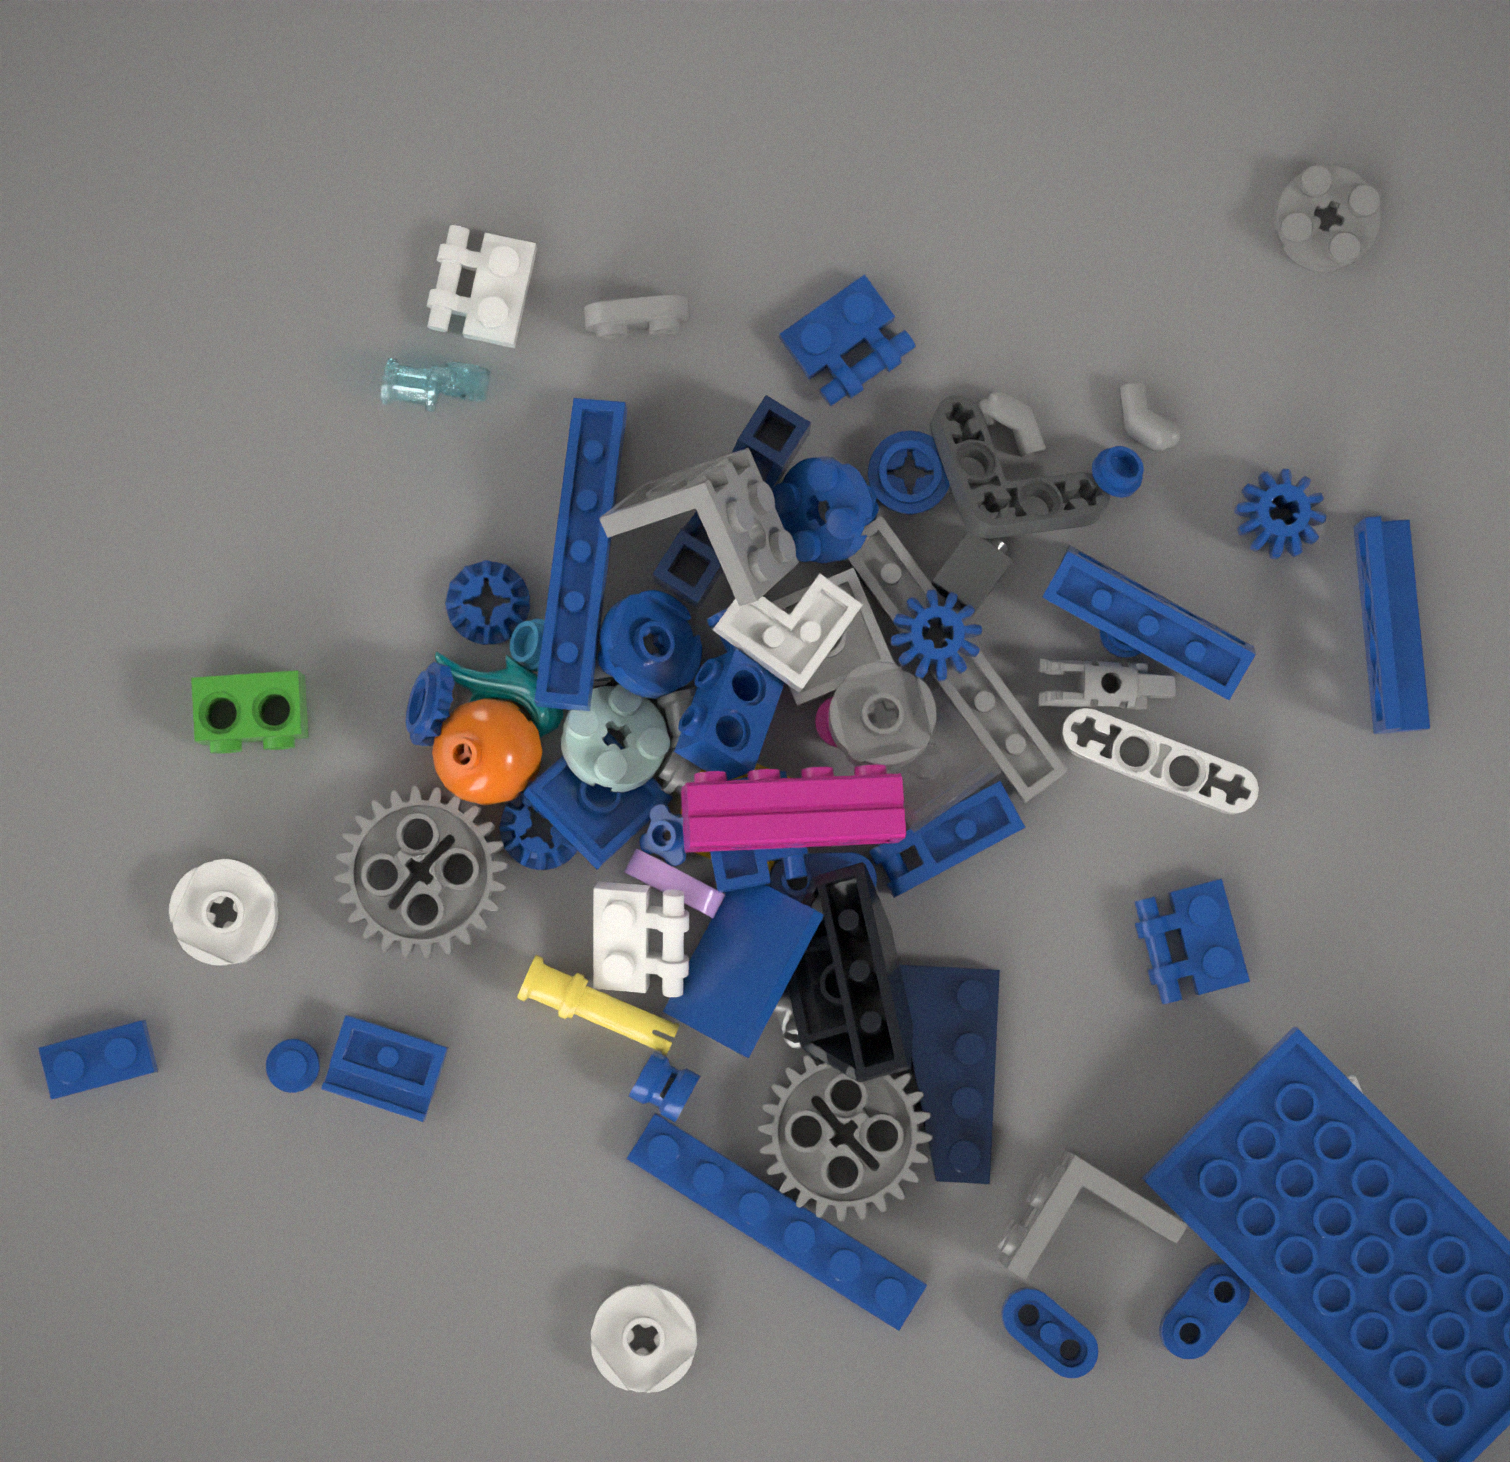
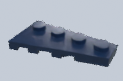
(955, 1064)

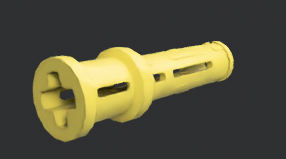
(572, 996)

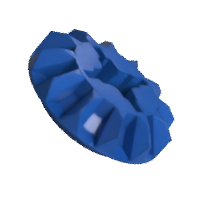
(891, 490)
(470, 620)
(429, 704)
(531, 851)

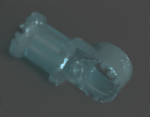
(424, 385)

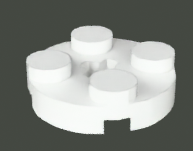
(195, 924)
(641, 1369)

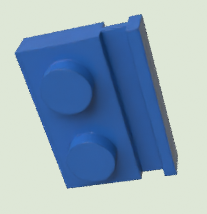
(385, 1068)

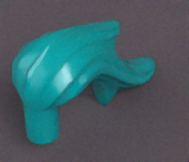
(513, 683)

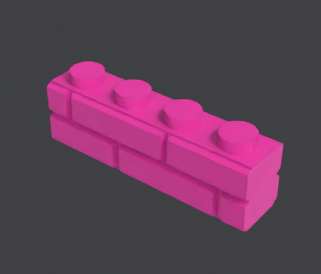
(792, 811)

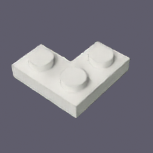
(791, 643)

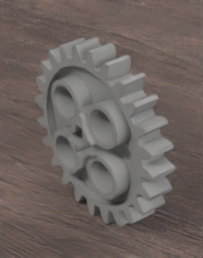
(385, 839)
(809, 1166)

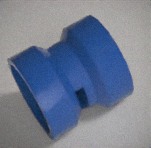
(653, 1080)

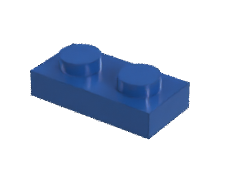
(98, 1059)

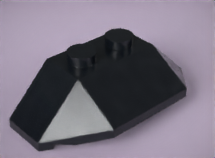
(850, 981)

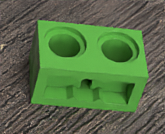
(250, 696)

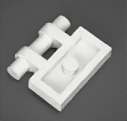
(497, 291)
(623, 938)

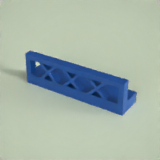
(1150, 623)
(1391, 626)

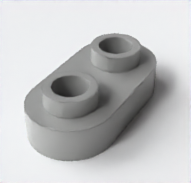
(615, 317)

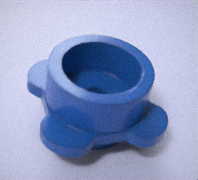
(654, 839)

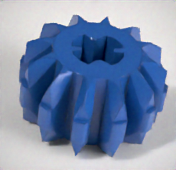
(1276, 531)
(947, 621)

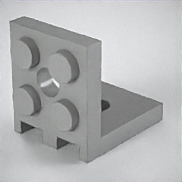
(734, 511)
(1053, 1196)

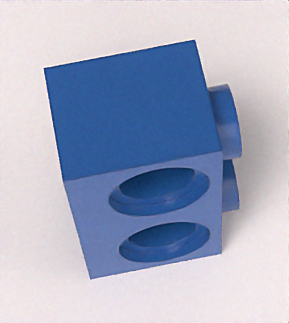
(737, 703)

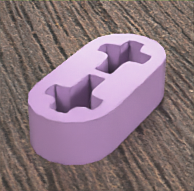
(665, 877)

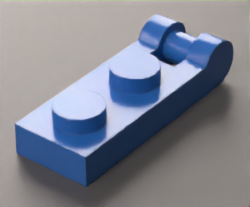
(950, 838)

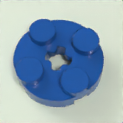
(849, 505)
(623, 647)

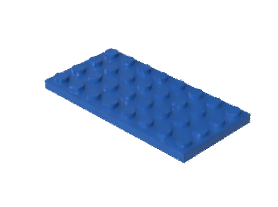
(1354, 1246)

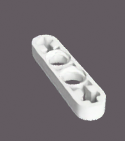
(1161, 754)

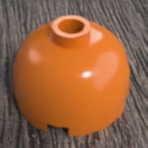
(487, 751)

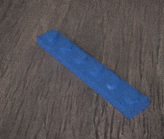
(580, 555)
(777, 1221)

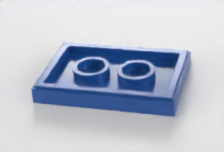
(744, 965)

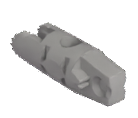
(1130, 683)

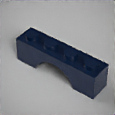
(690, 562)

